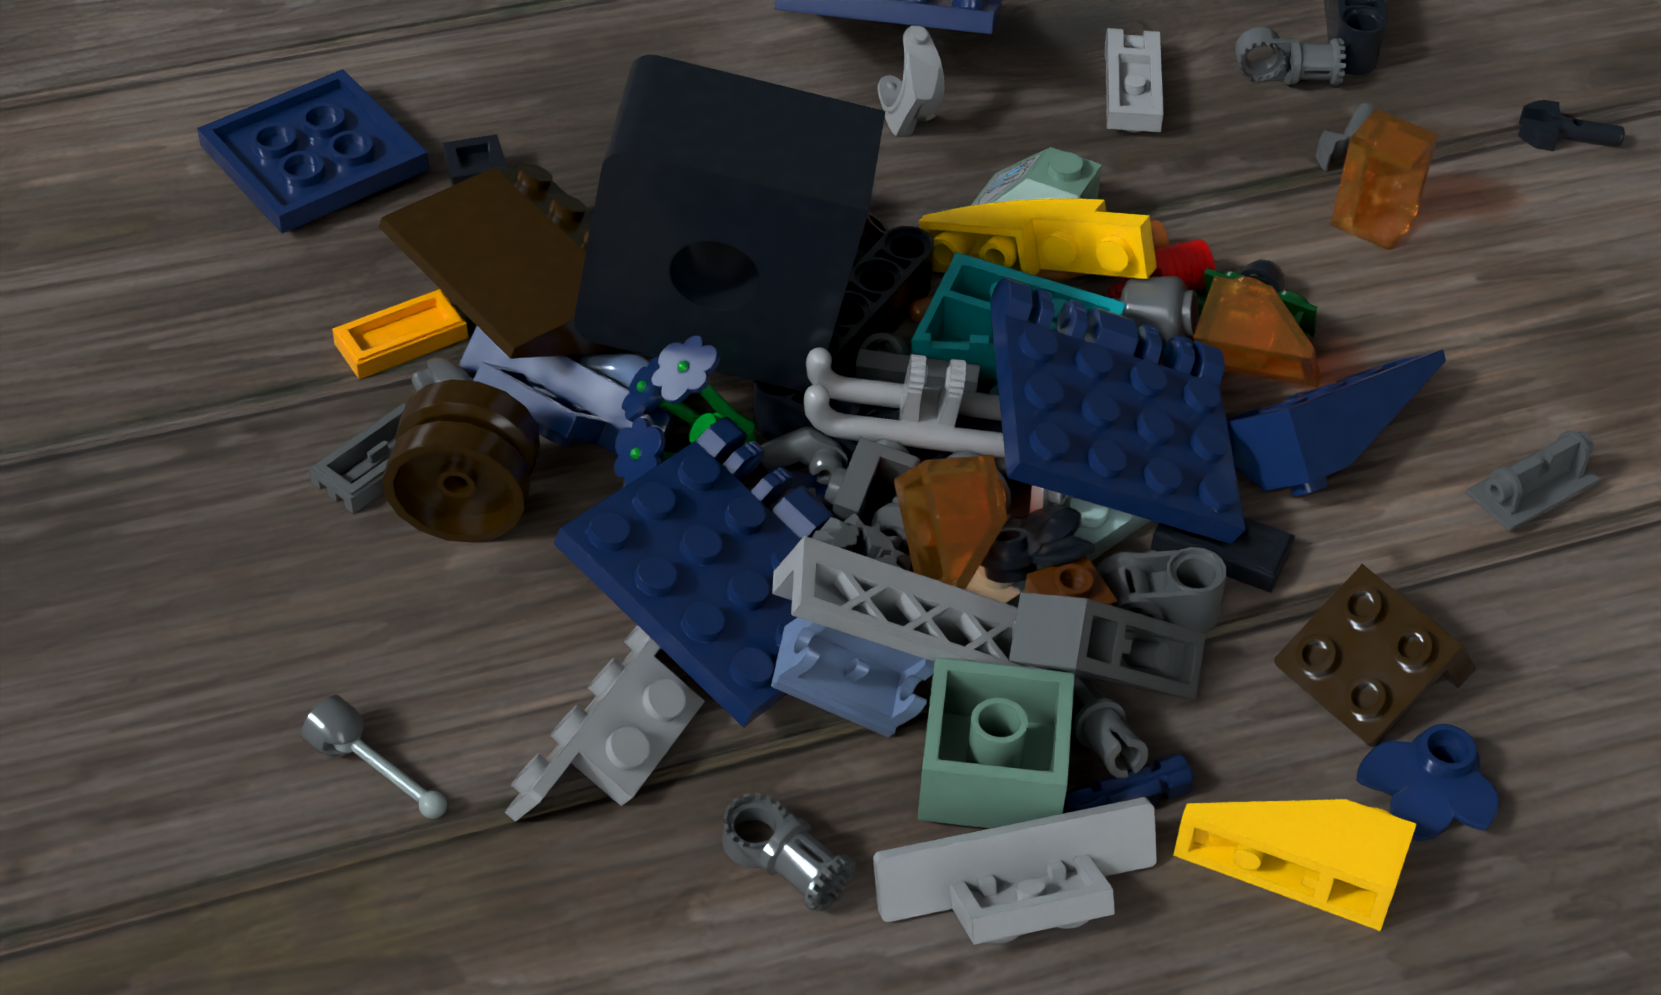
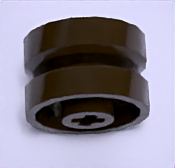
(462, 461)

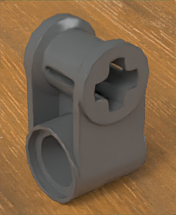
(1169, 585)

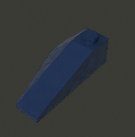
(1326, 426)

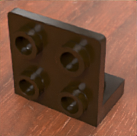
(1371, 656)

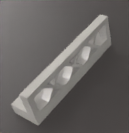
(893, 605)

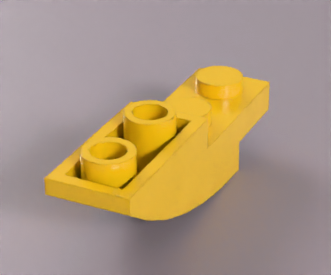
(1046, 236)

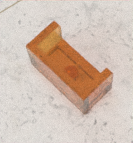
(1383, 179)

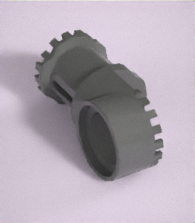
(1290, 58)
(788, 852)

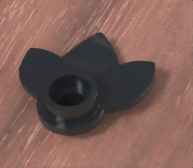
(1038, 539)

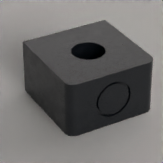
(727, 218)

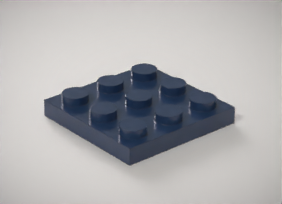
(313, 150)

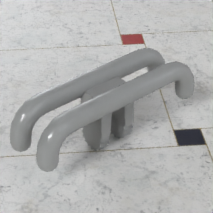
(925, 412)

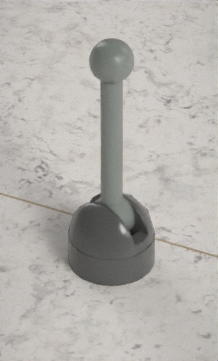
(337, 730)

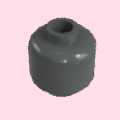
(1162, 304)

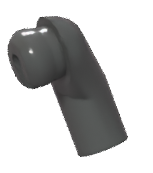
(808, 447)

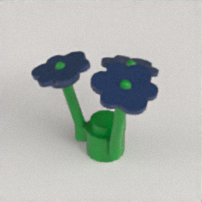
(666, 383)

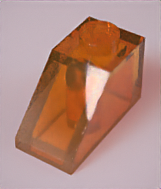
(1256, 332)
(951, 515)

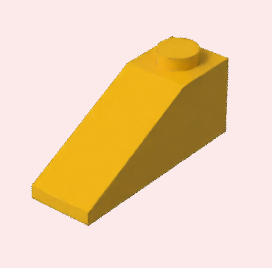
(1306, 850)

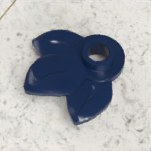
(1429, 789)

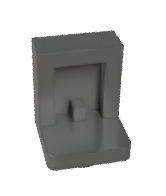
(870, 463)

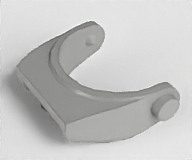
(922, 86)

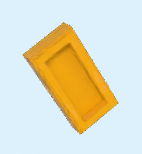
(400, 333)

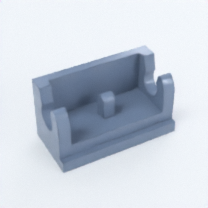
(850, 676)

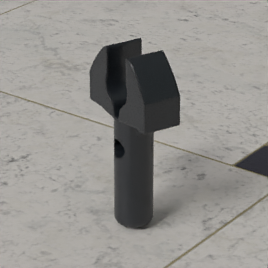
(1545, 125)

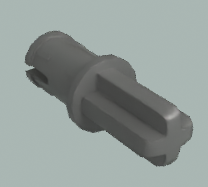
(1102, 726)

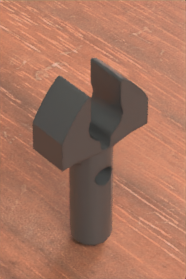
(1335, 145)

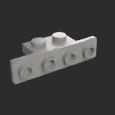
(620, 733)
(1020, 873)

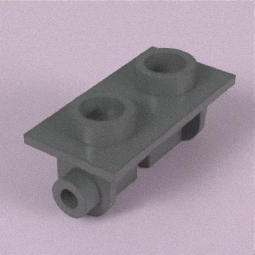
(1537, 482)

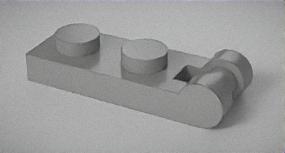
(1133, 81)

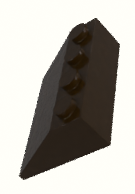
(506, 255)

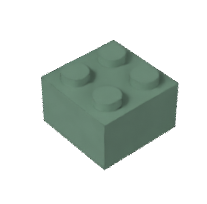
(995, 744)

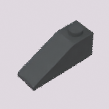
(1106, 644)

